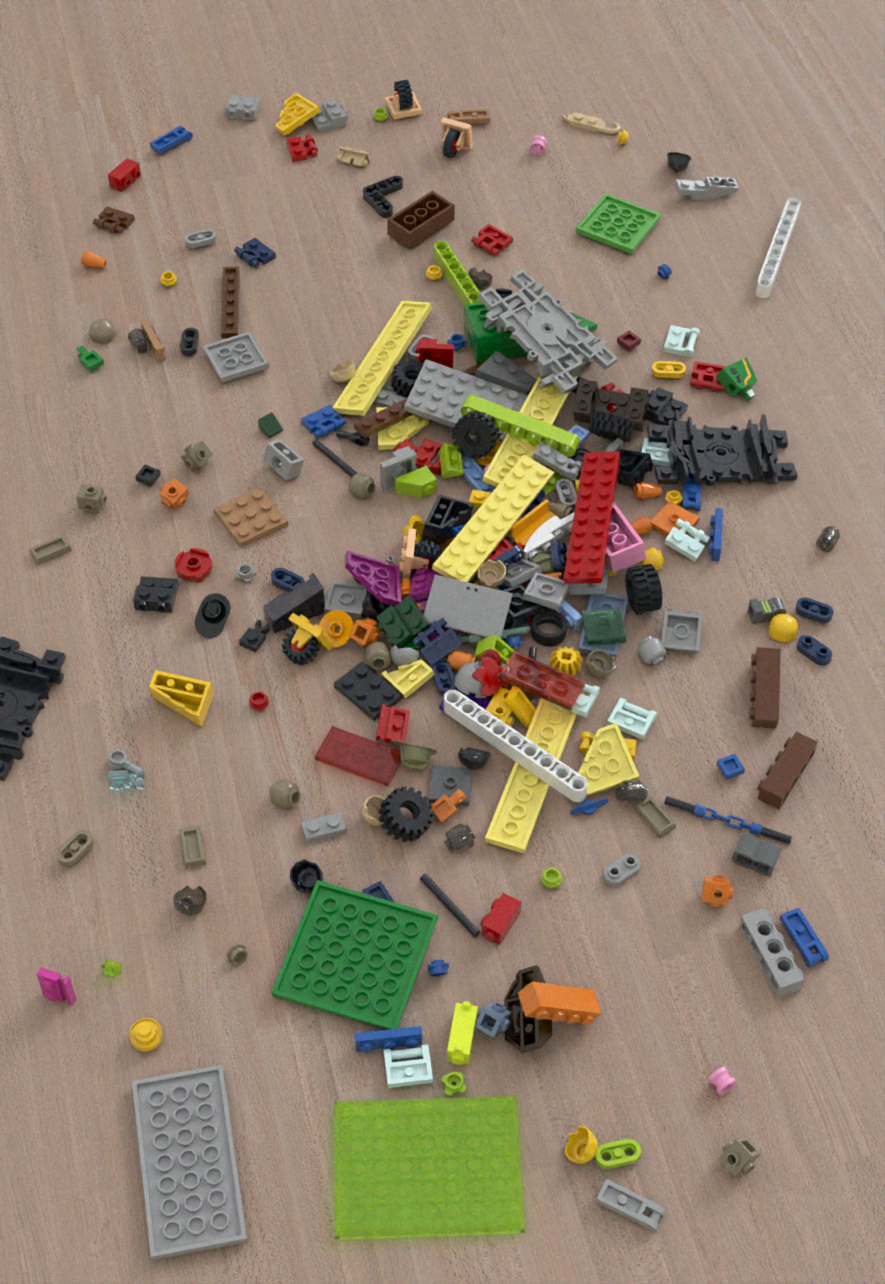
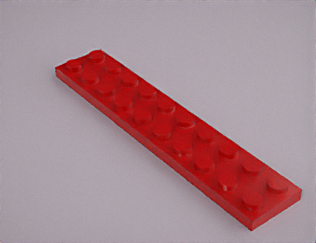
(592, 518)

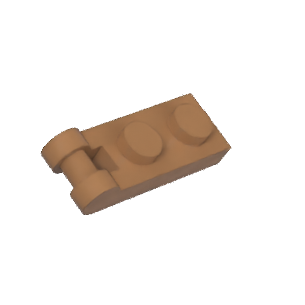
(470, 116)
(154, 341)

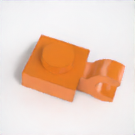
(446, 807)

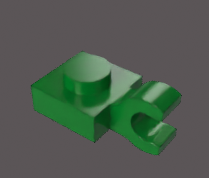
(90, 360)

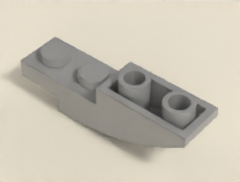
(709, 189)

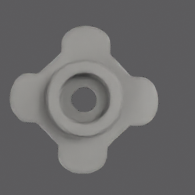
(245, 572)

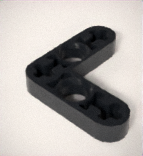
(374, 193)

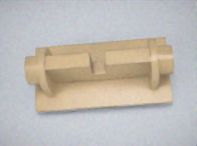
(360, 157)

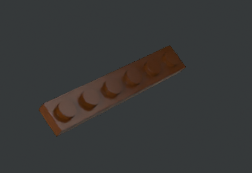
(230, 302)

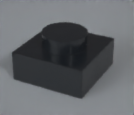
(148, 475)

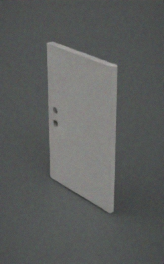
(468, 606)

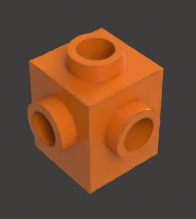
(174, 494)
(365, 632)
(710, 888)

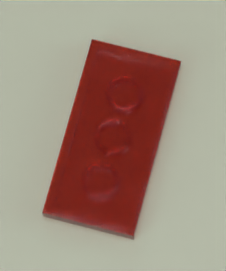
(542, 680)
(359, 756)

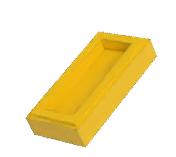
(520, 706)

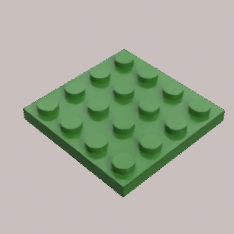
(618, 223)

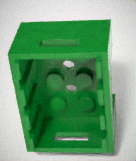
(487, 341)

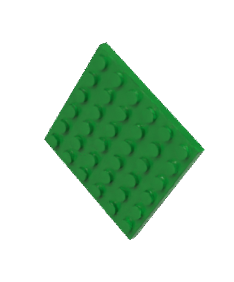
(355, 956)

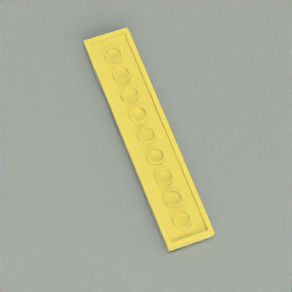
(382, 358)
(541, 405)
(493, 520)
(524, 791)

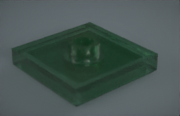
(603, 627)

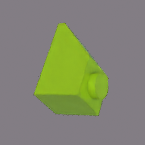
(416, 483)
(495, 643)

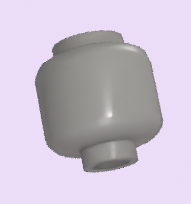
(652, 651)

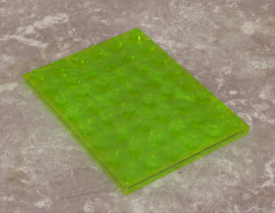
(427, 1167)

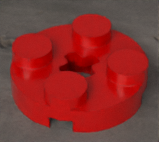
(193, 573)

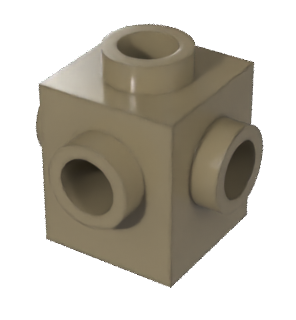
(196, 455)
(91, 498)
(739, 1156)

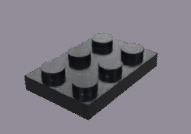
(367, 690)

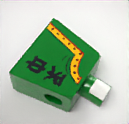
(738, 379)

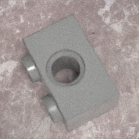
(283, 459)

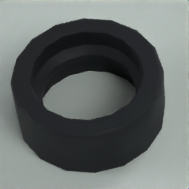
(548, 616)

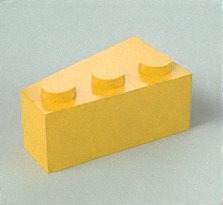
(183, 695)

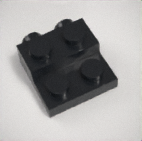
(663, 406)
(633, 467)
(155, 594)
(519, 608)

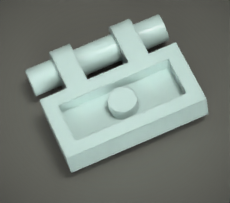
(685, 544)

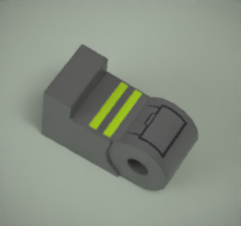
(765, 610)

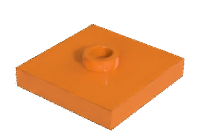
(668, 516)

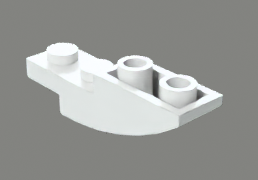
(547, 533)

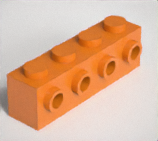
(559, 1003)

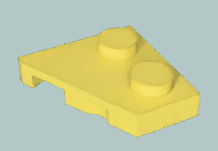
(409, 677)

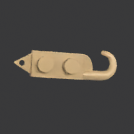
(589, 123)

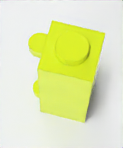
(462, 1033)

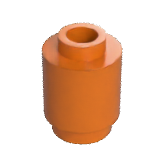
(459, 658)

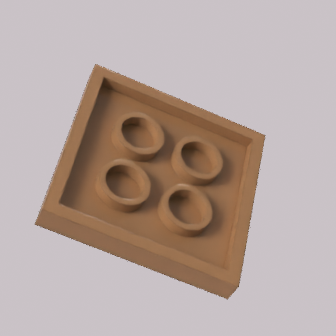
(250, 517)

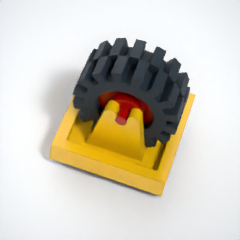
(304, 642)

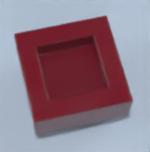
(628, 340)

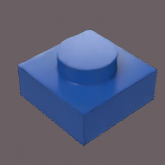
(730, 766)

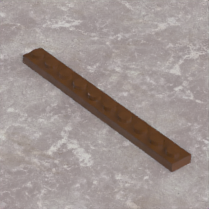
(392, 414)

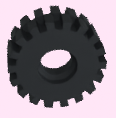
(405, 376)
(483, 426)
(611, 426)
(397, 822)

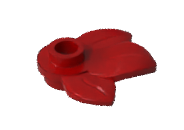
(489, 676)

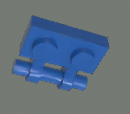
(323, 421)

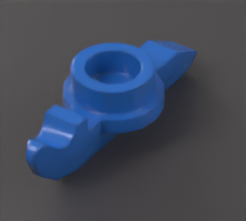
(589, 807)

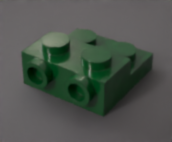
(402, 622)

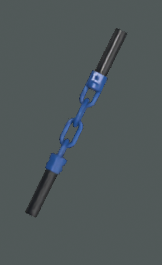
(755, 828)

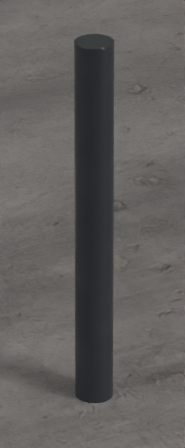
(334, 458)
(474, 931)

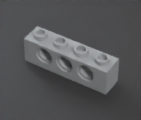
(770, 963)

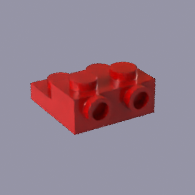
(437, 353)

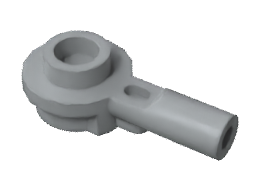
(118, 760)

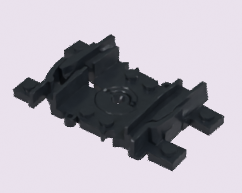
(744, 453)
(22, 686)

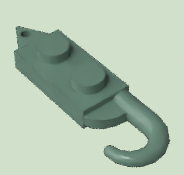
(519, 630)

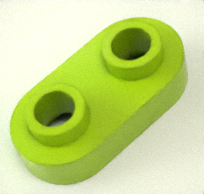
(616, 1152)

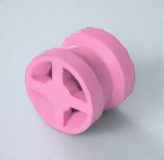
(538, 149)
(722, 1080)

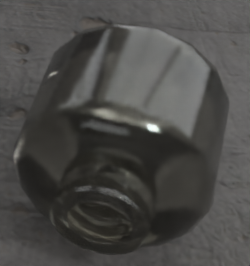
(631, 793)
(459, 838)

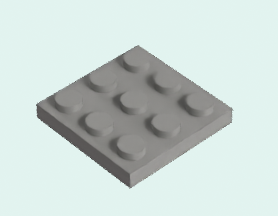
(235, 357)

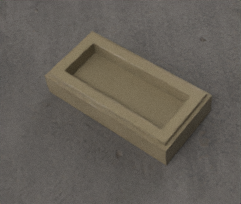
(50, 549)
(655, 817)
(192, 847)

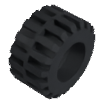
(643, 589)

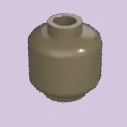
(362, 485)
(378, 656)
(284, 794)

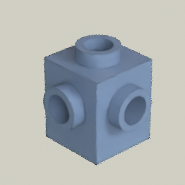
(493, 1019)

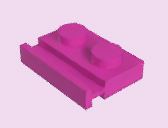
(55, 987)

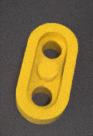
(668, 369)

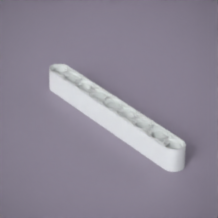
(778, 248)
(515, 746)

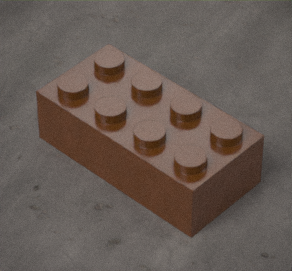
(421, 219)

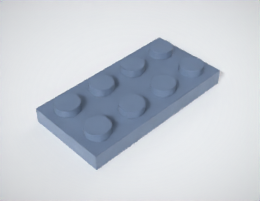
(603, 602)

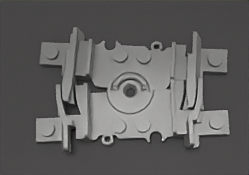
(529, 315)

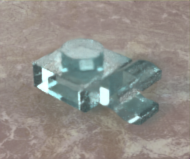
(123, 780)

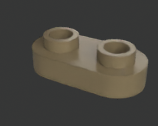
(74, 849)

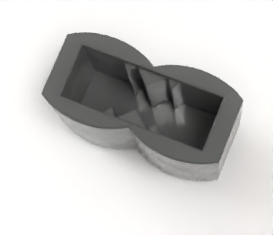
(756, 854)

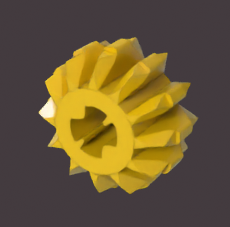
(566, 660)

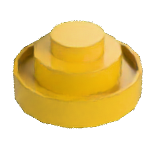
(145, 1034)

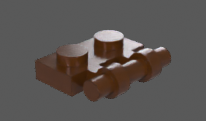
(114, 220)

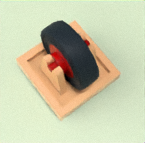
(455, 137)

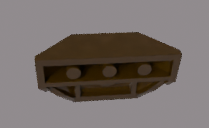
(525, 1032)

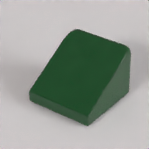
(269, 425)

